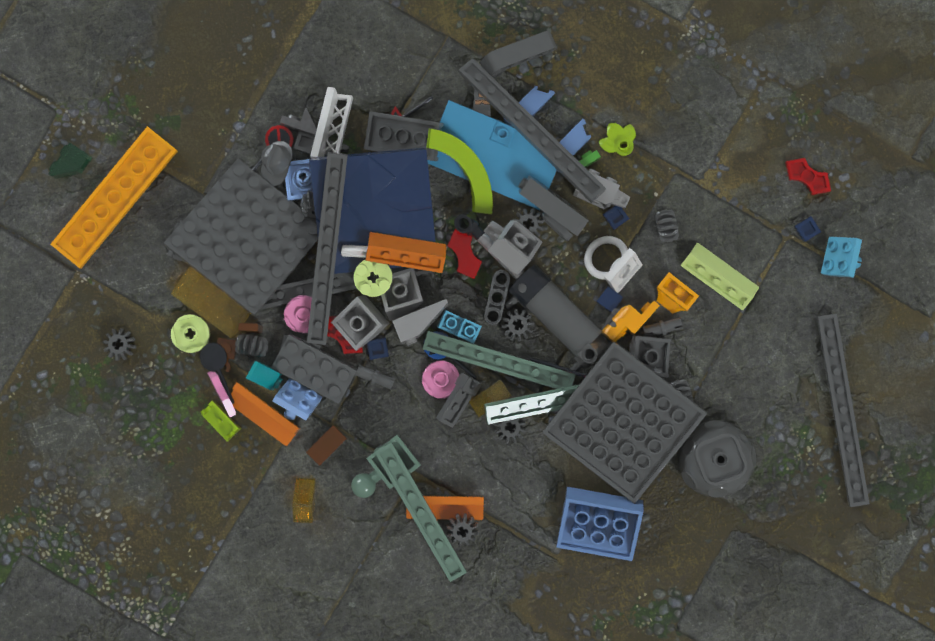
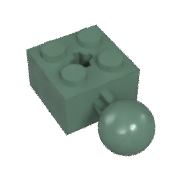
(364, 484)

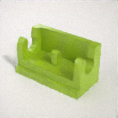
(220, 420)

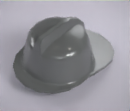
(276, 162)

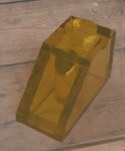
(492, 394)
(304, 500)

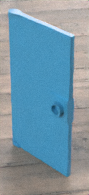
(500, 149)

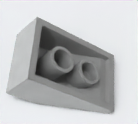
(416, 323)

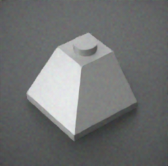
(402, 295)

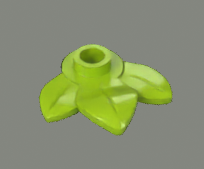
(617, 137)

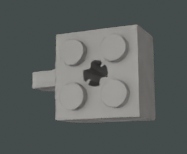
(611, 196)
(512, 244)

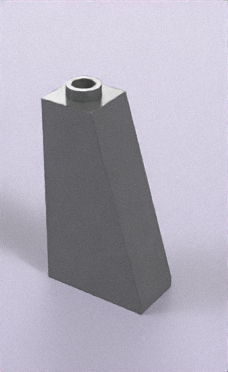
(553, 205)

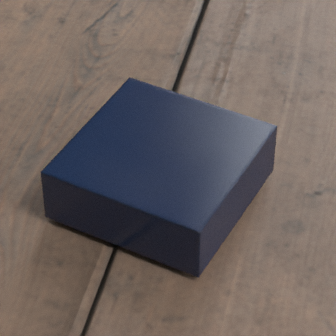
(615, 217)
(807, 229)
(609, 299)
(377, 348)

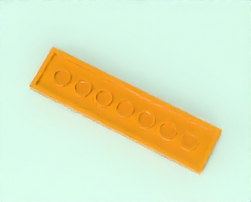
(114, 197)

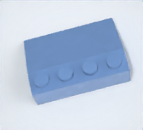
(599, 524)

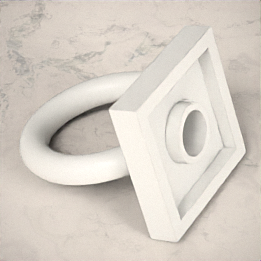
(621, 270)

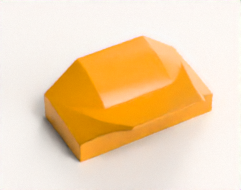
(675, 295)

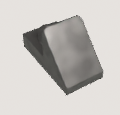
(306, 124)

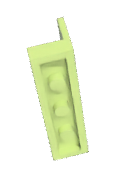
(720, 276)

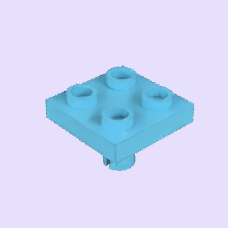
(841, 257)

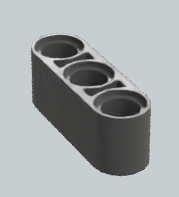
(497, 288)

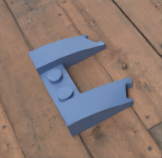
(536, 100)

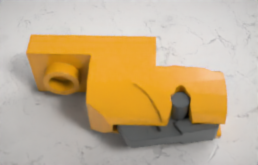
(627, 320)

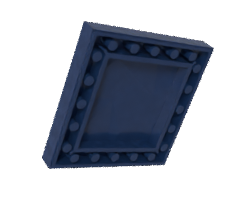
(381, 195)

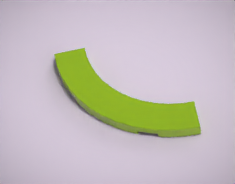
(470, 165)

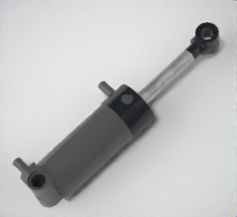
(547, 303)

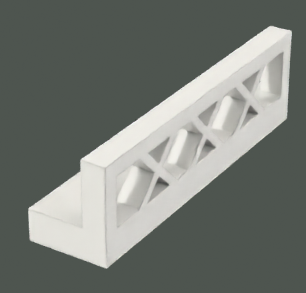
(325, 123)

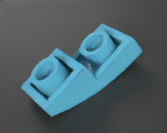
(459, 326)

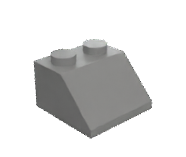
(360, 322)

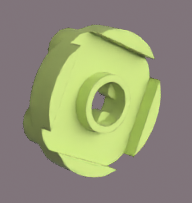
(366, 286)
(181, 327)

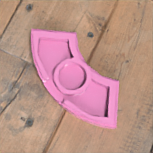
(221, 393)

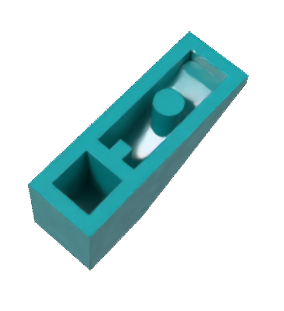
(264, 376)

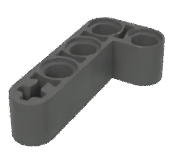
(518, 53)

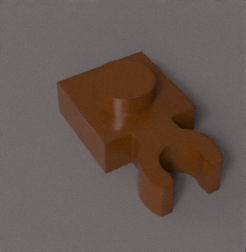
(229, 346)

